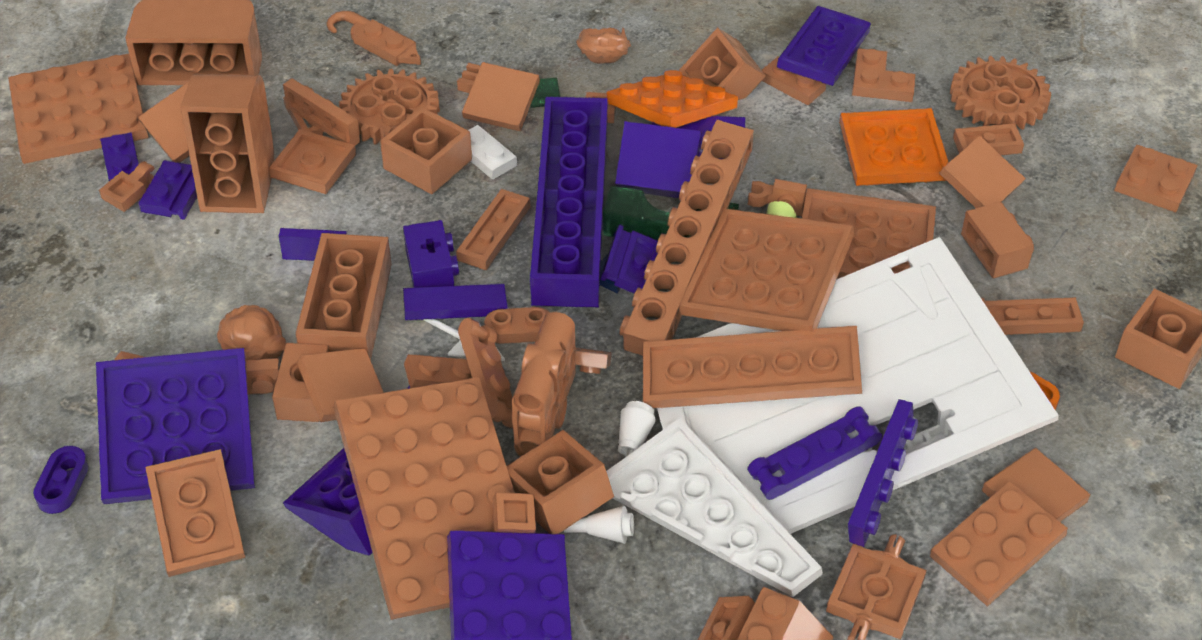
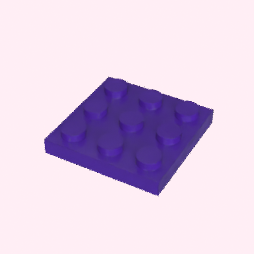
(508, 586)

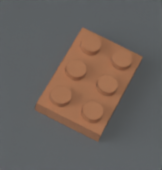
(194, 513)
(998, 543)

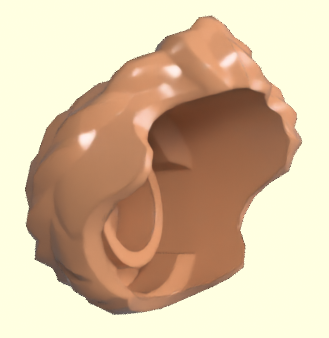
(603, 45)
(254, 331)

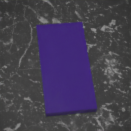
(824, 45)

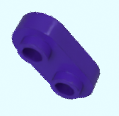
(59, 487)

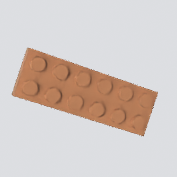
(751, 367)

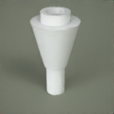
(609, 524)

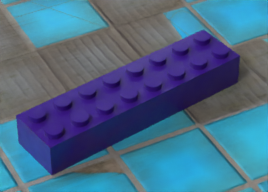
(570, 203)

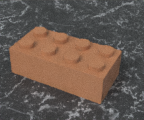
(345, 292)

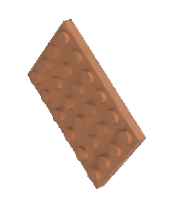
(422, 469)

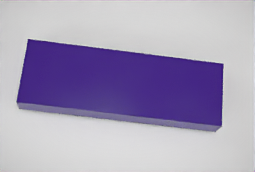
(453, 301)

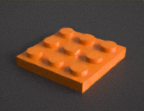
(672, 99)
(893, 146)

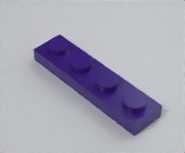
(878, 484)

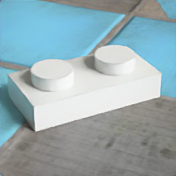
(490, 154)

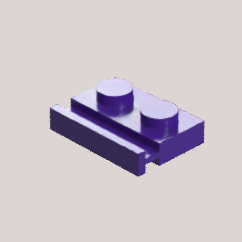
(170, 191)
(629, 259)

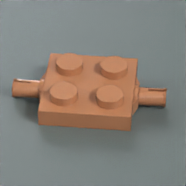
(876, 590)

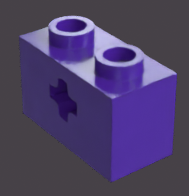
(429, 254)

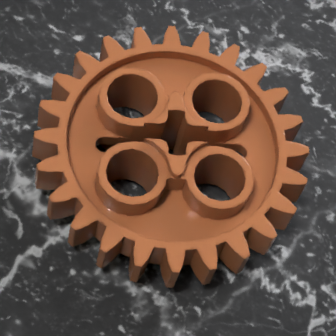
(1000, 92)
(387, 101)

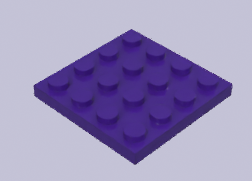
(171, 411)

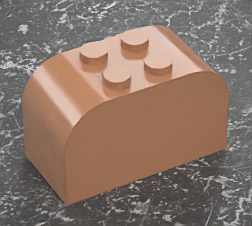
(191, 37)
(229, 141)

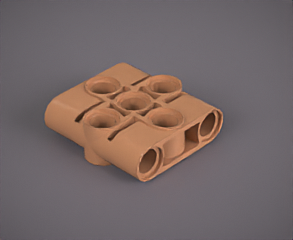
(545, 382)

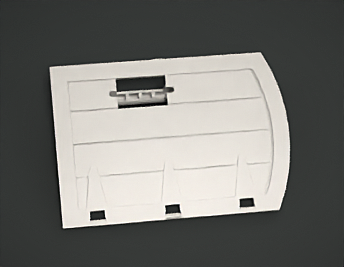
(918, 342)

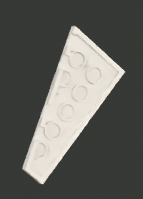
(699, 498)

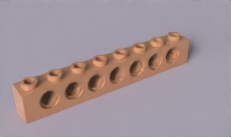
(734, 146)

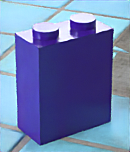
(656, 158)

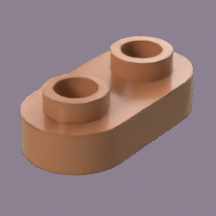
(516, 324)

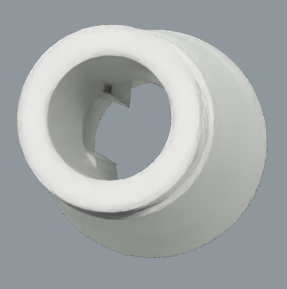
(635, 426)

